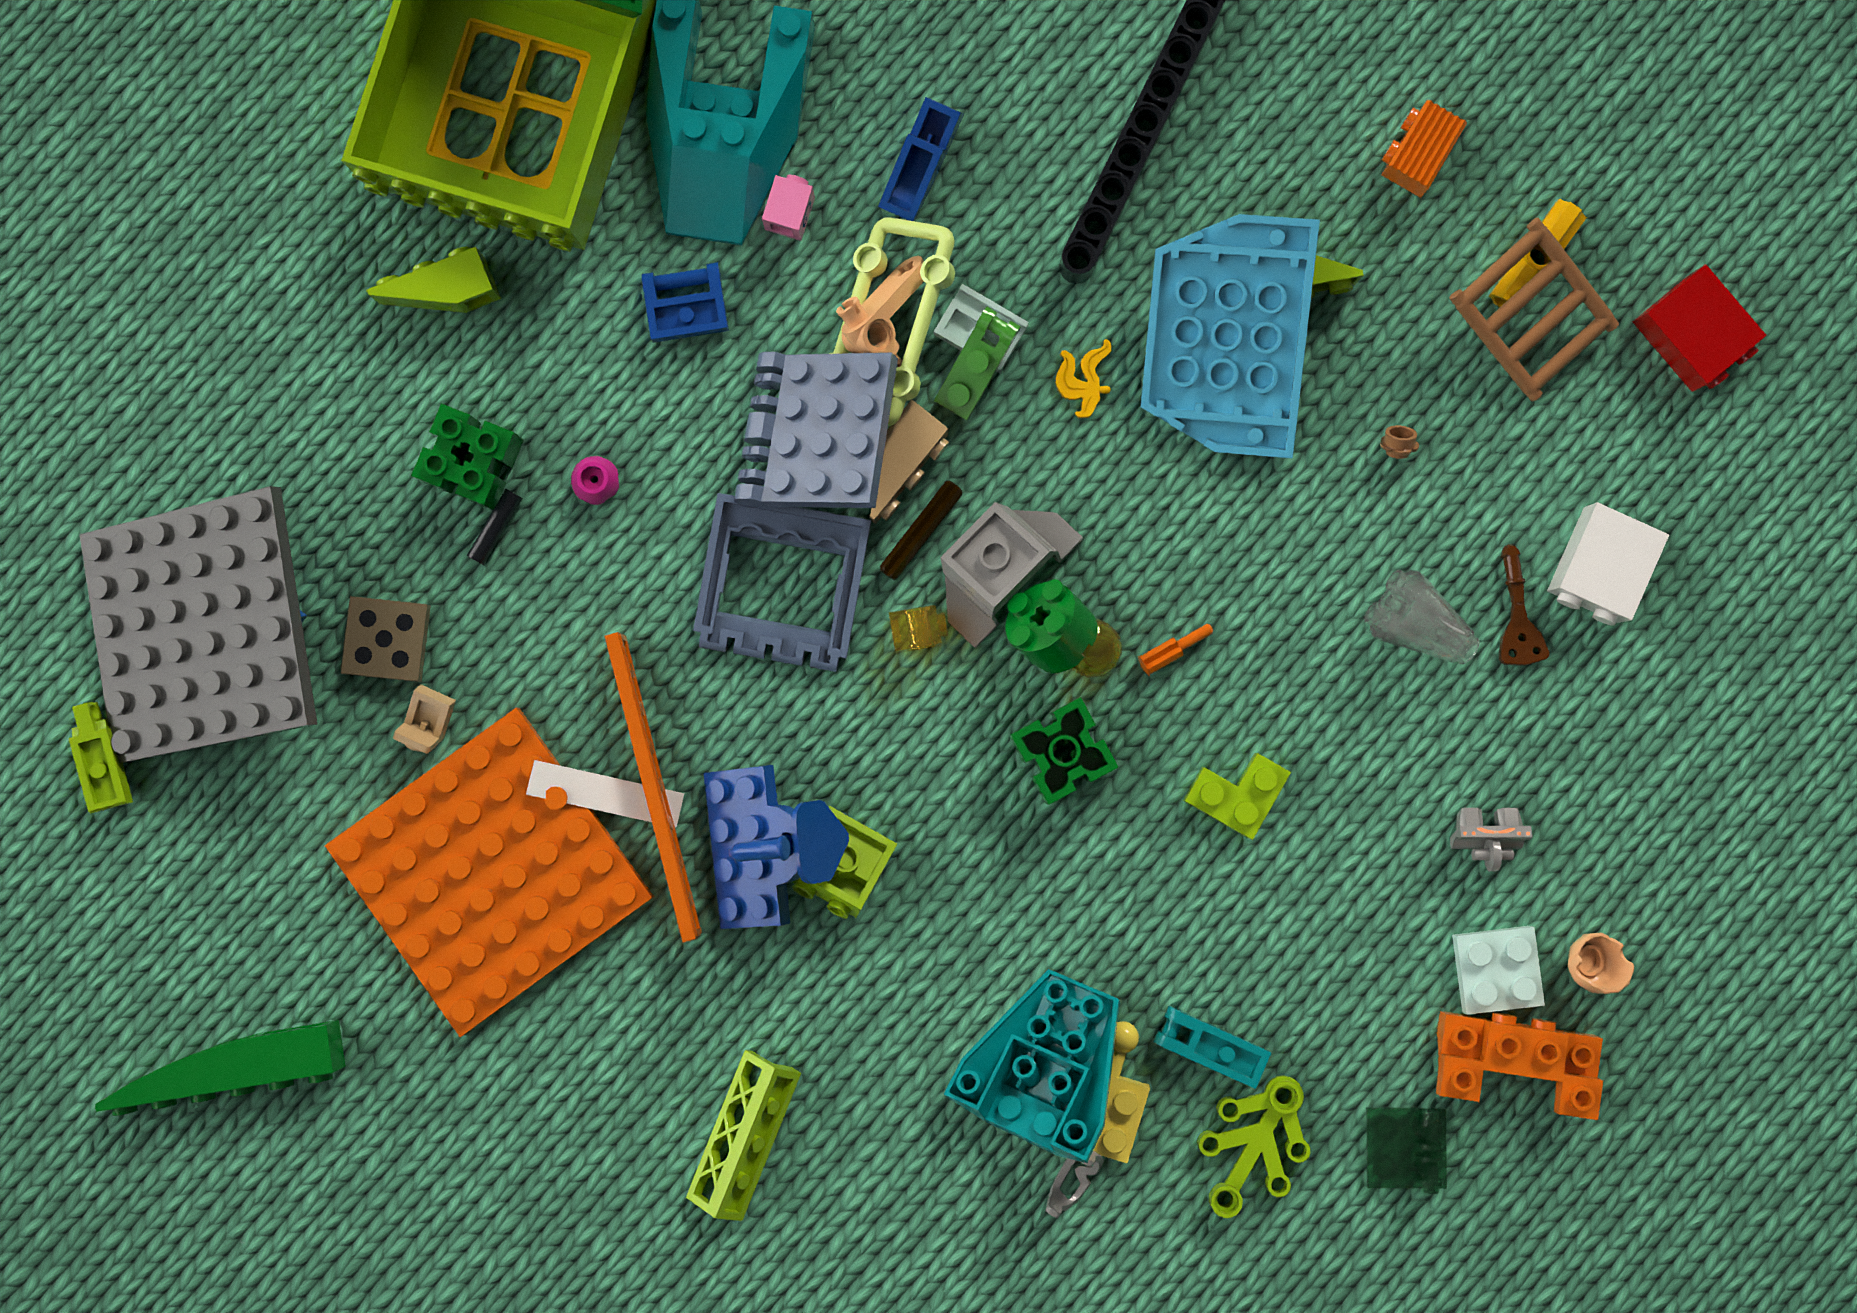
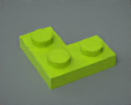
(1240, 805)

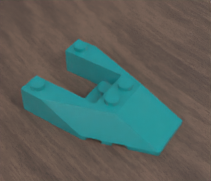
(718, 142)

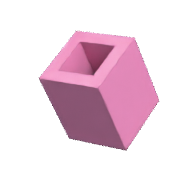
(788, 206)

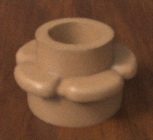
(1399, 441)

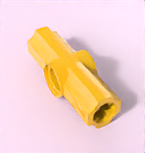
(1563, 222)

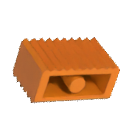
(1423, 148)

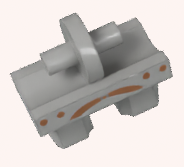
(1490, 842)

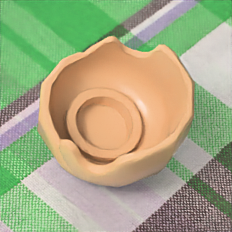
(1599, 964)

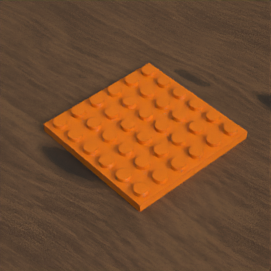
(486, 880)

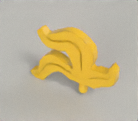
(1075, 389)

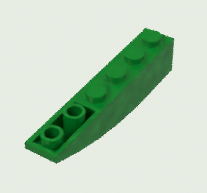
(237, 1066)

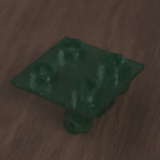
(1406, 1148)

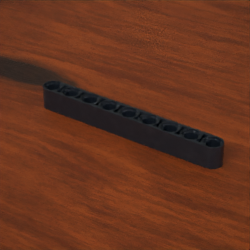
(1136, 142)

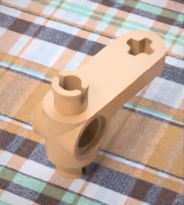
(877, 311)

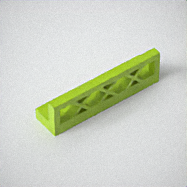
(747, 1141)

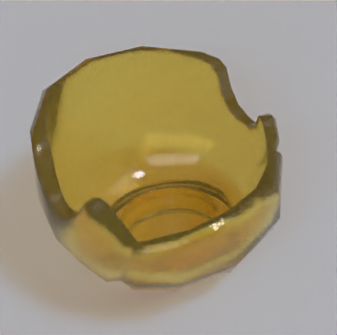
(1103, 654)

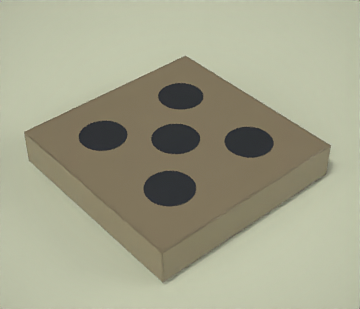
(385, 639)

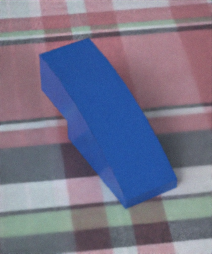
(920, 159)

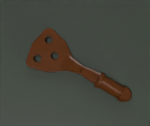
(1519, 621)

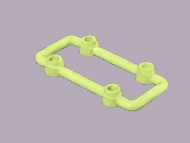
(935, 272)

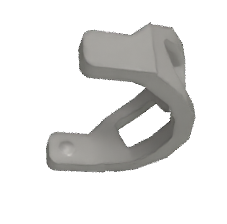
(1057, 1200)

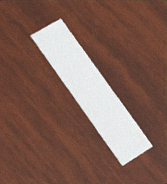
(598, 791)

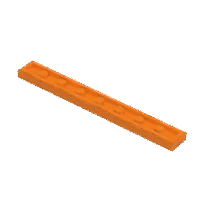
(653, 786)

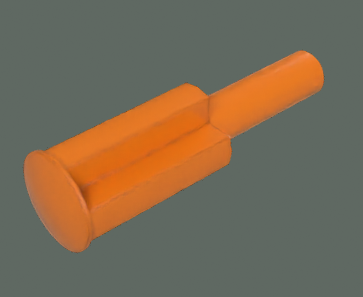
(1171, 650)

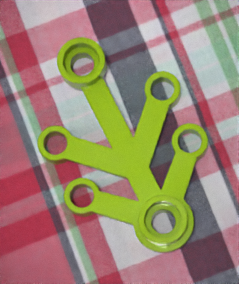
(1258, 1139)

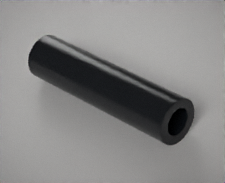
(494, 526)

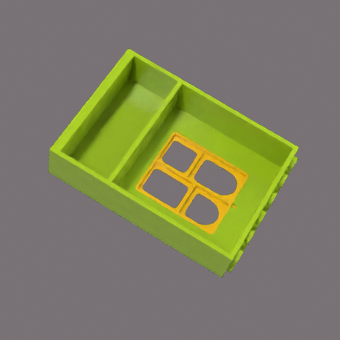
(417, 83)

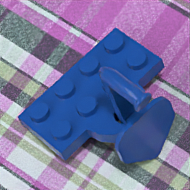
(756, 849)

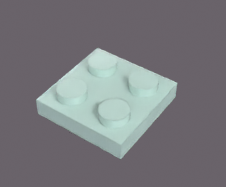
(1498, 970)

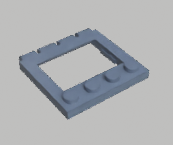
(788, 527)

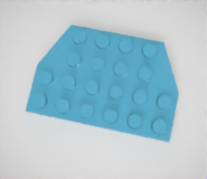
(1232, 333)

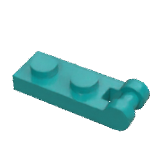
(1214, 1047)

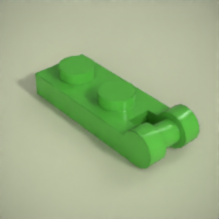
(976, 364)

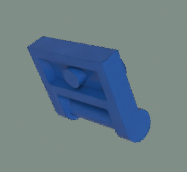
(685, 314)

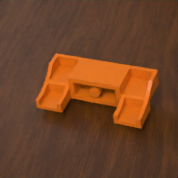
(1536, 1051)

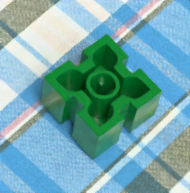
(456, 436)
(1086, 758)

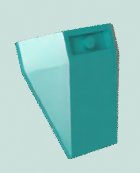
(1045, 1067)

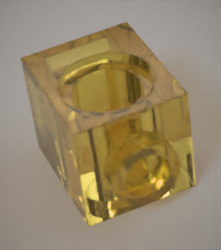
(917, 628)

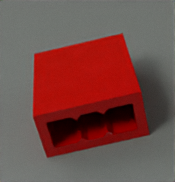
(1700, 329)

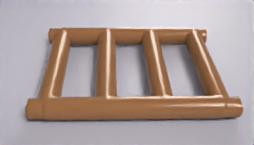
(1581, 292)

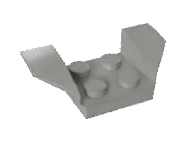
(997, 561)

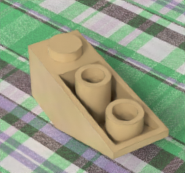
(906, 450)

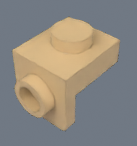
(425, 720)

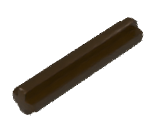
(921, 530)

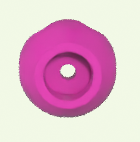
(596, 492)

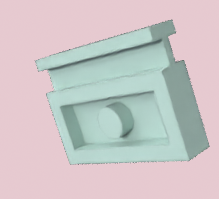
(963, 315)

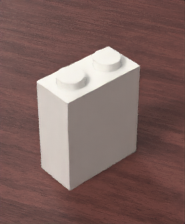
(1607, 564)

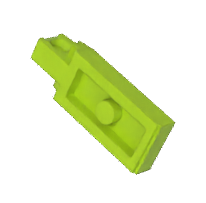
(96, 762)

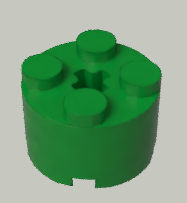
(1050, 626)

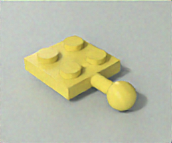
(1125, 1101)

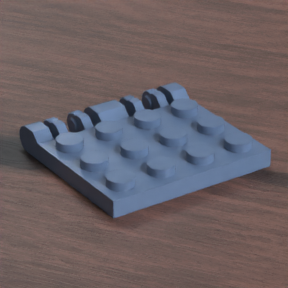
(824, 431)

